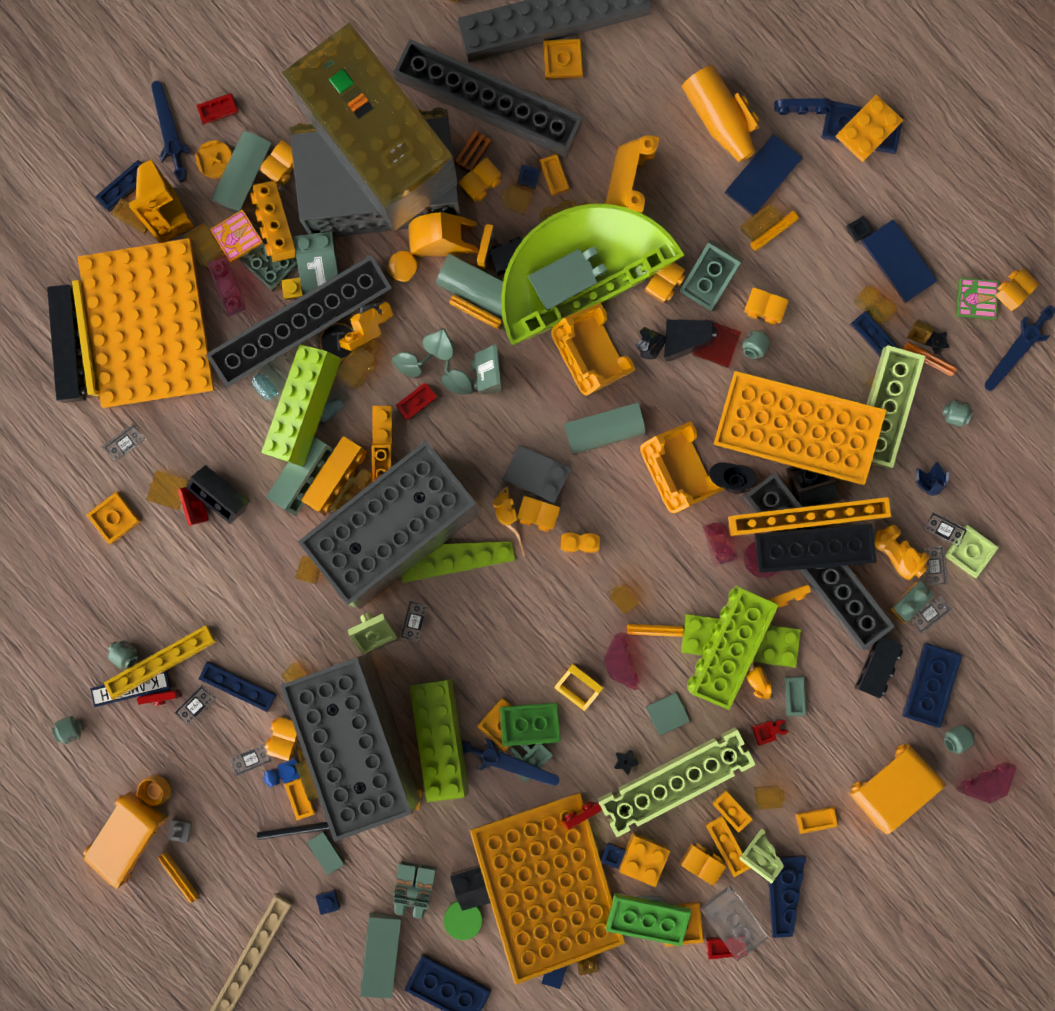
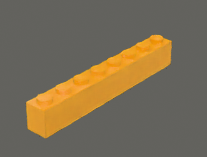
(809, 516)

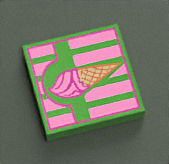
(977, 298)

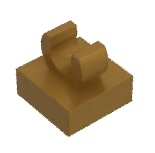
(920, 332)
(587, 966)

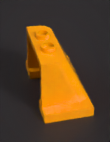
(158, 204)

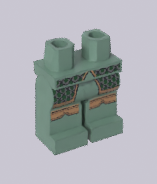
(413, 894)

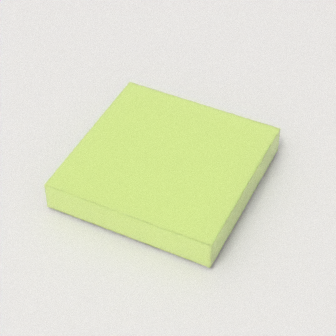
(972, 553)

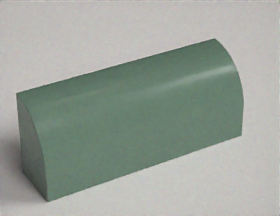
(241, 171)
(471, 284)
(605, 428)
(296, 480)
(380, 956)

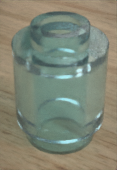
(264, 386)

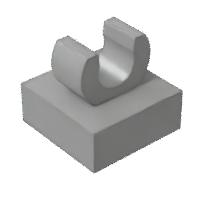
(179, 830)

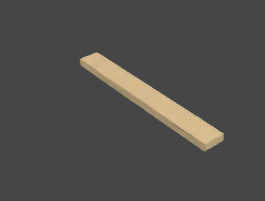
(252, 954)

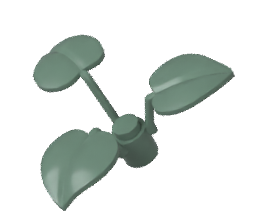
(442, 347)

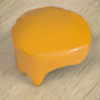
(402, 266)
(154, 790)

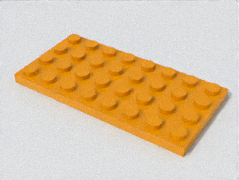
(800, 427)

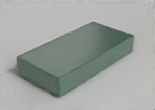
(795, 696)
(325, 853)

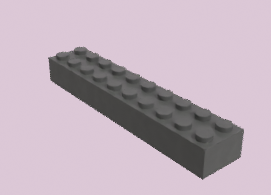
(533, 21)
(487, 98)
(298, 321)
(835, 585)

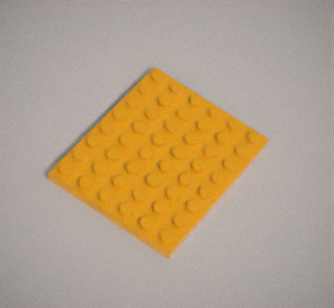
(146, 323)
(545, 888)

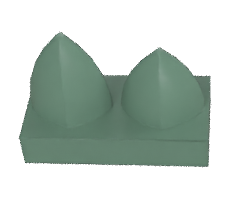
(912, 601)

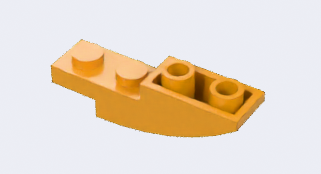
(382, 440)

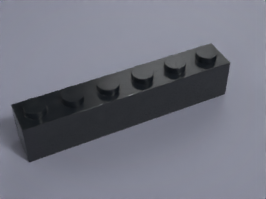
(66, 345)

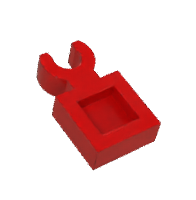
(766, 731)

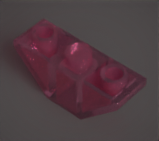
(227, 286)
(719, 544)
(619, 663)
(989, 785)

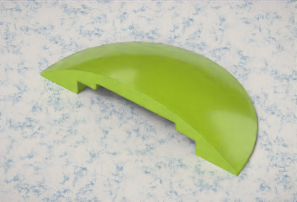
(625, 241)

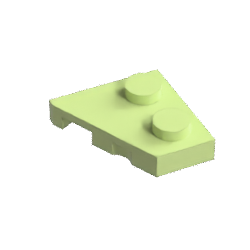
(762, 857)

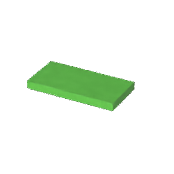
(648, 919)

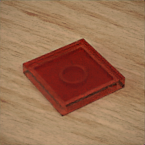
(722, 348)

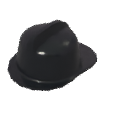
(732, 477)

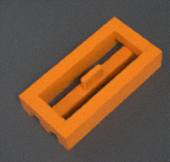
(476, 134)

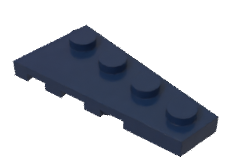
(784, 896)

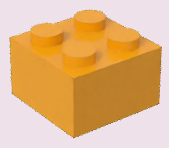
(644, 859)

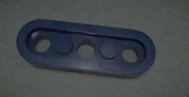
(802, 106)

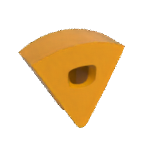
(440, 235)

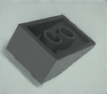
(536, 474)

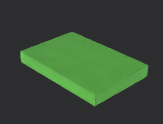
(529, 724)

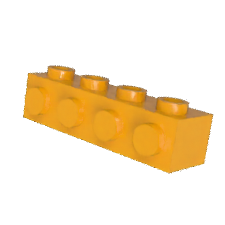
(273, 220)
(334, 475)

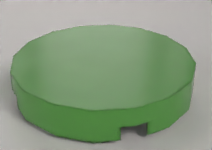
(462, 924)

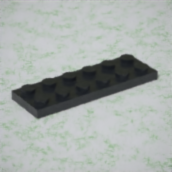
(815, 548)

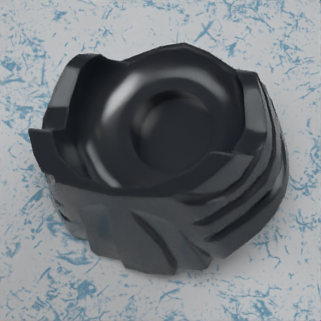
(650, 343)

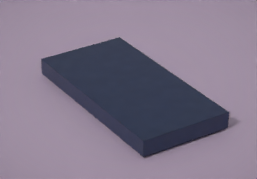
(841, 114)
(763, 175)
(899, 261)
(932, 685)
(445, 987)

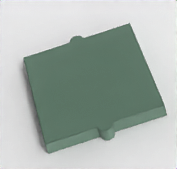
(667, 714)

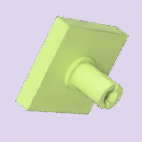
(372, 633)

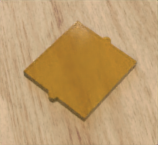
(165, 490)

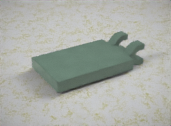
(566, 277)

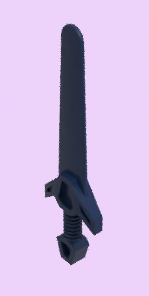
(169, 133)
(1026, 339)
(500, 760)

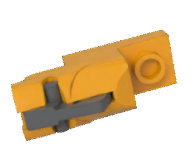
(366, 324)

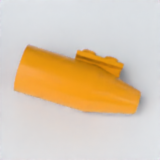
(721, 113)

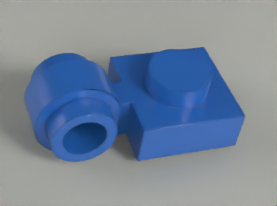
(287, 772)

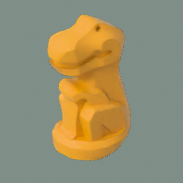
(903, 557)

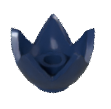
(932, 482)

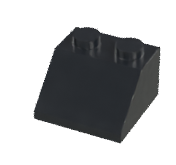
(811, 487)
(470, 887)

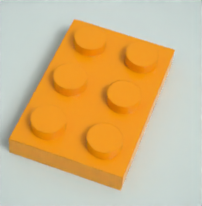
(869, 128)

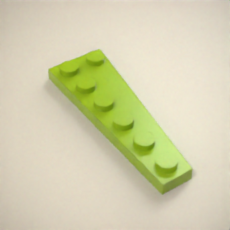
(460, 557)

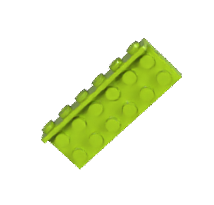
(731, 647)

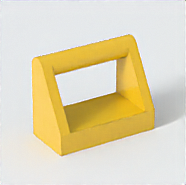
(584, 678)

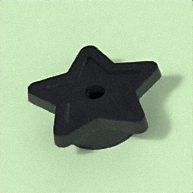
(941, 337)
(626, 756)

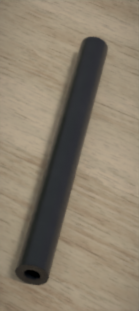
(292, 830)

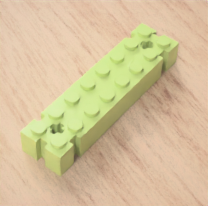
(676, 781)

